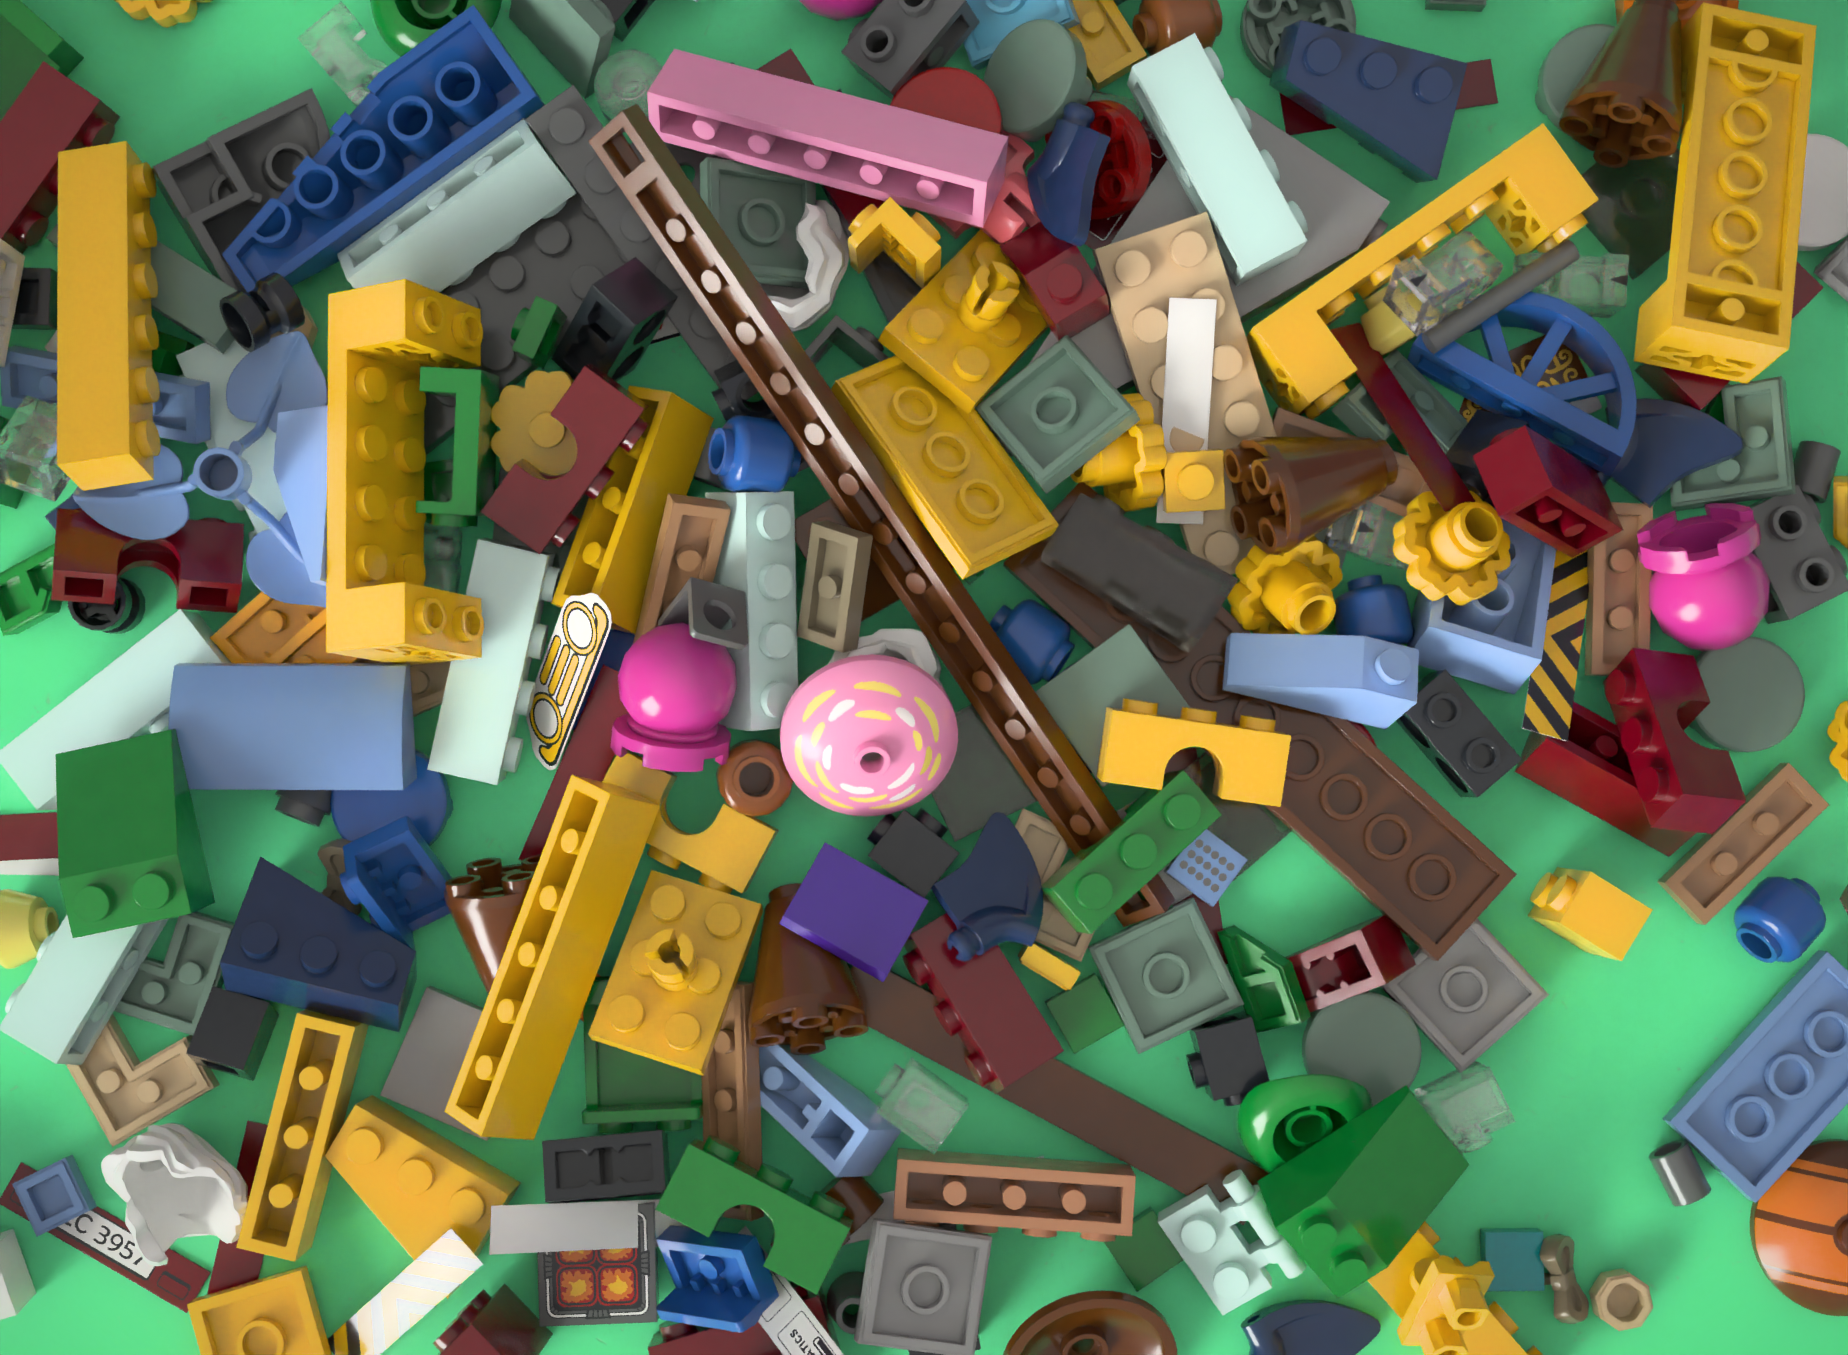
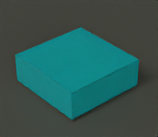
(1513, 1258)

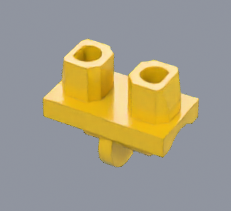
(1445, 1305)

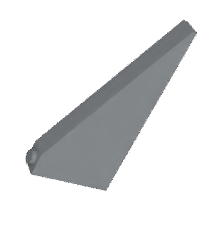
(1339, 219)

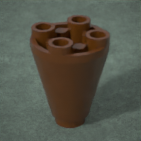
(1632, 90)
(1302, 485)
(487, 908)
(800, 988)

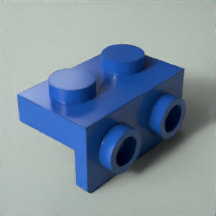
(395, 879)
(715, 1279)

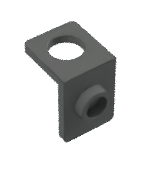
(857, 344)
(707, 610)

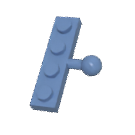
(178, 415)

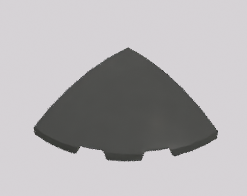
(236, 172)

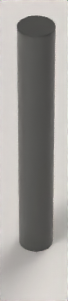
(1500, 296)

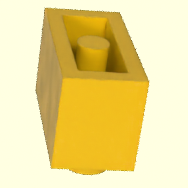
(1588, 912)

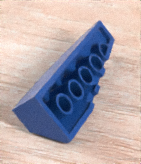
(402, 138)

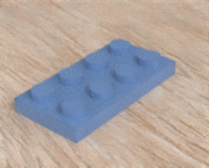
(1773, 1082)

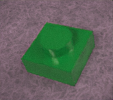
(537, 331)

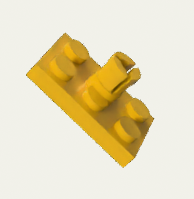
(967, 324)
(676, 972)

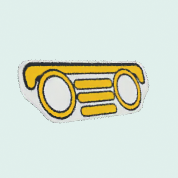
(566, 674)

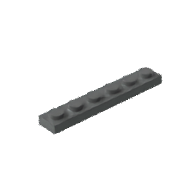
(564, 131)

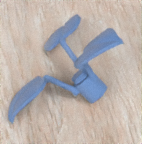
(263, 383)

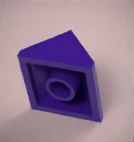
(853, 912)

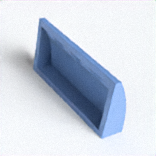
(294, 725)

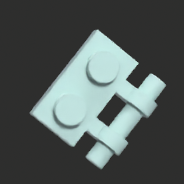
(1217, 1250)

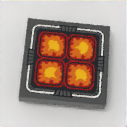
(602, 1283)

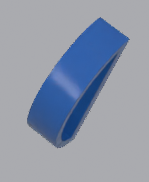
(1547, 409)

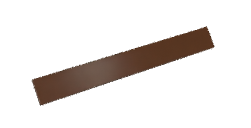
(1063, 1096)

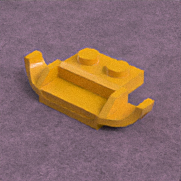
(276, 634)

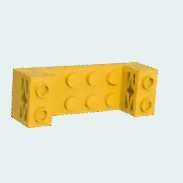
(1525, 191)
(1735, 197)
(377, 474)

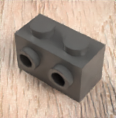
(907, 39)
(1796, 556)

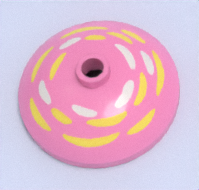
(861, 709)

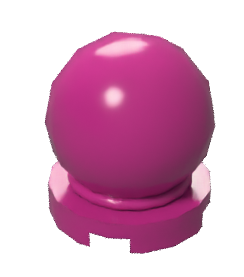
(1705, 577)
(675, 700)

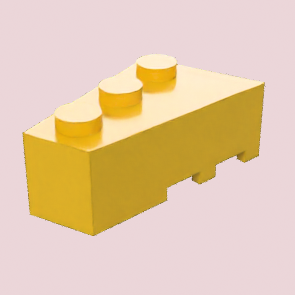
(417, 1178)

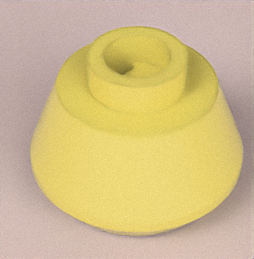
(1383, 327)
(23, 926)

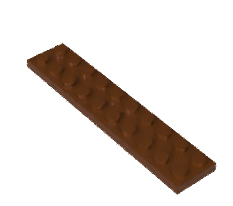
(1337, 784)

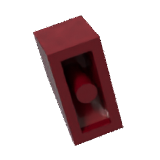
(1057, 280)

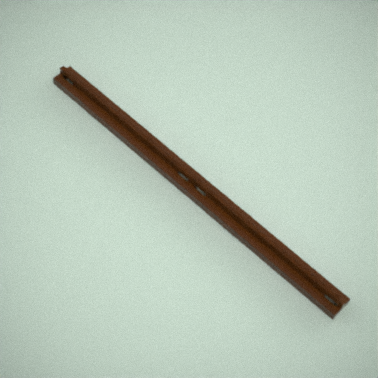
(847, 465)

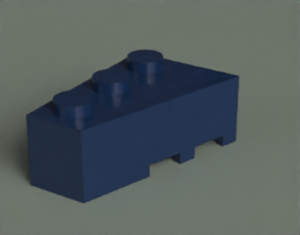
(1374, 91)
(315, 954)

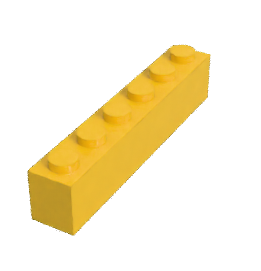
(106, 317)
(551, 959)

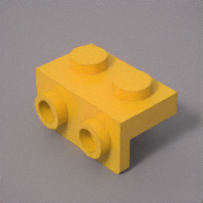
(905, 239)

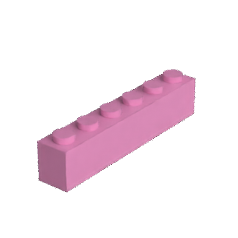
(828, 137)

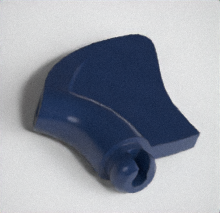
(1066, 174)
(1669, 445)
(993, 893)
(1309, 1329)

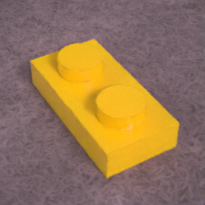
(1107, 41)

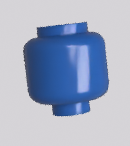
(753, 455)
(1374, 611)
(1034, 639)
(1779, 919)

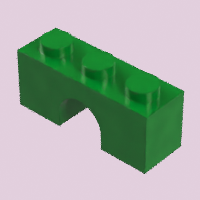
(1131, 854)
(804, 1227)

